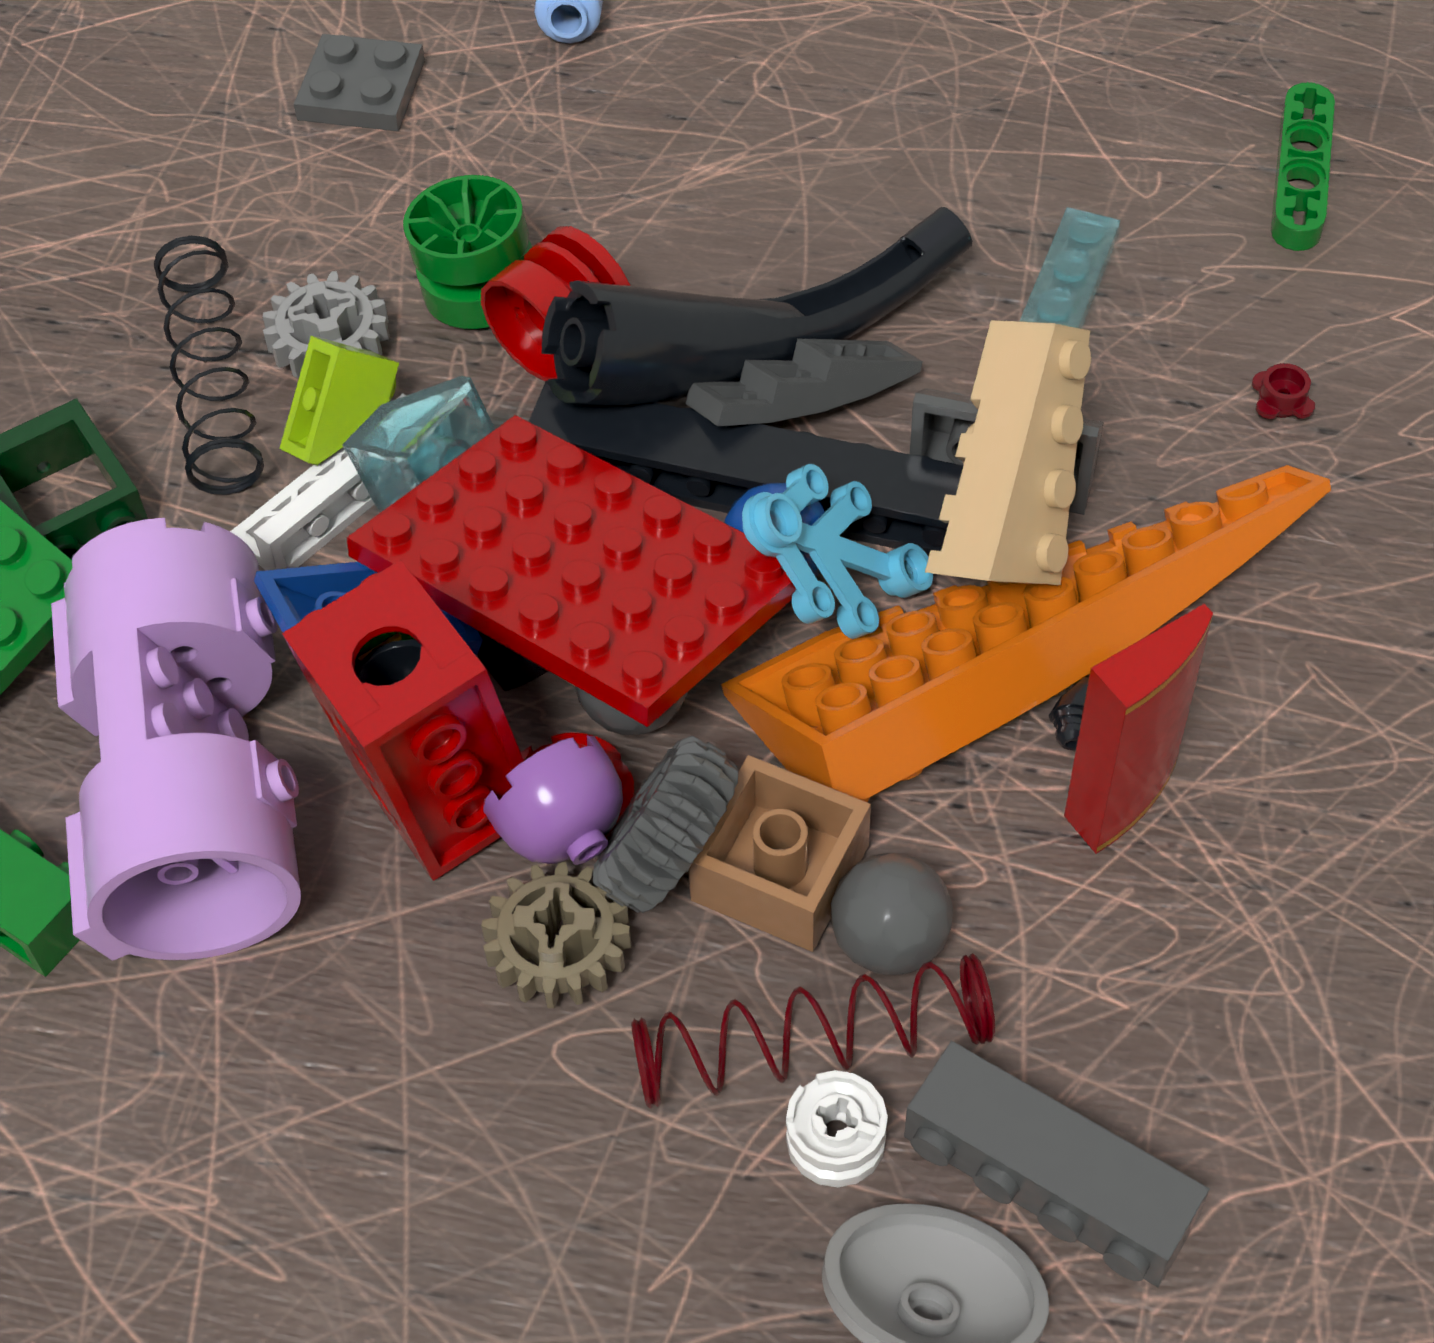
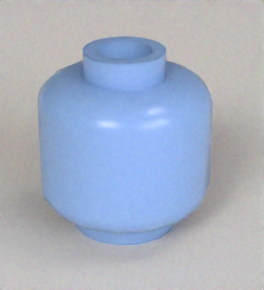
(568, 19)

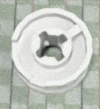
(855, 1149)

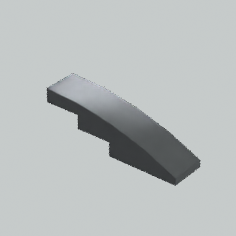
(816, 380)

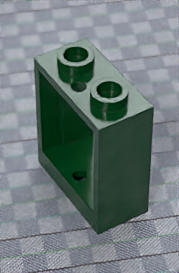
(52, 444)

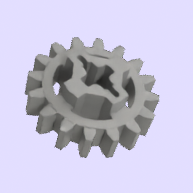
(326, 311)

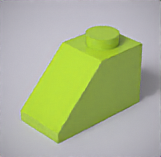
(335, 397)

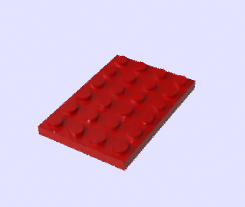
(579, 567)

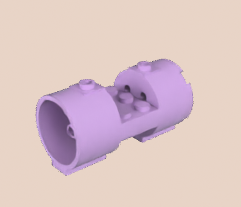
(184, 817)

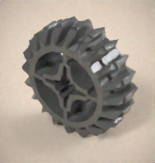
(666, 824)

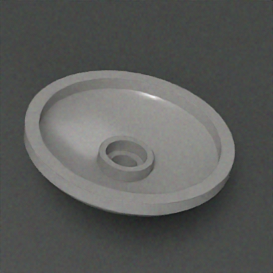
(932, 1279)

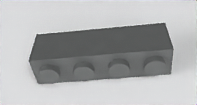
(1054, 1164)

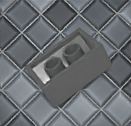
(943, 416)

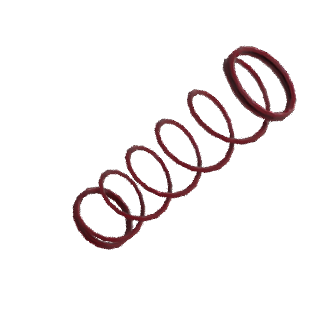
(977, 1019)

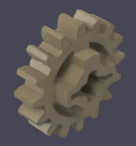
(530, 920)

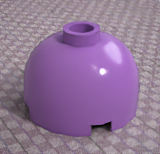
(559, 803)

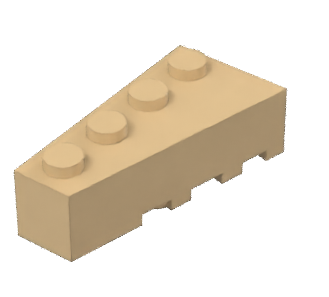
(1018, 457)

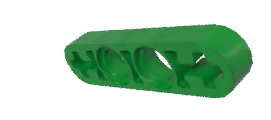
(1304, 165)

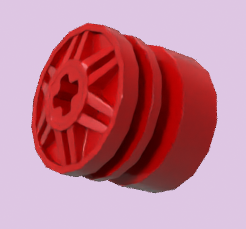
(520, 294)

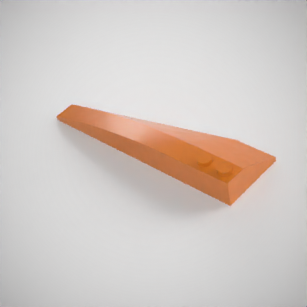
(983, 655)

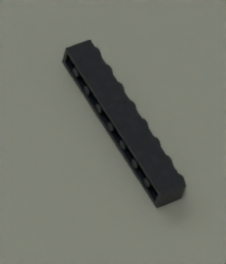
(718, 464)

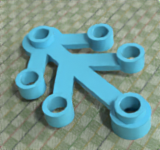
(777, 530)

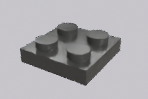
(359, 82)

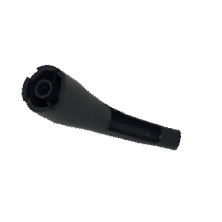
(654, 343)

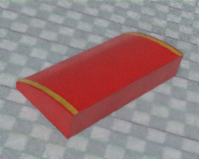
(1134, 728)

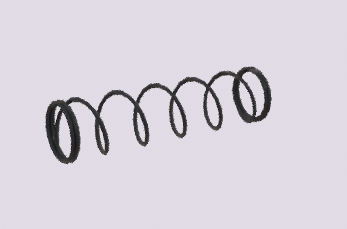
(217, 442)

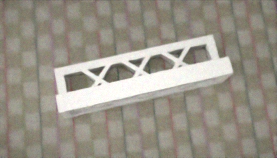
(306, 513)

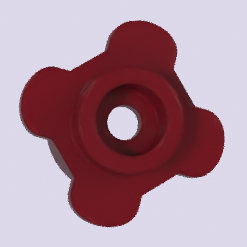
(1283, 392)

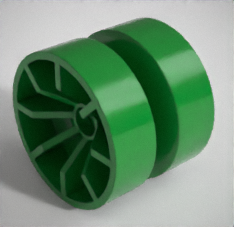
(460, 240)

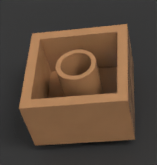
(780, 853)

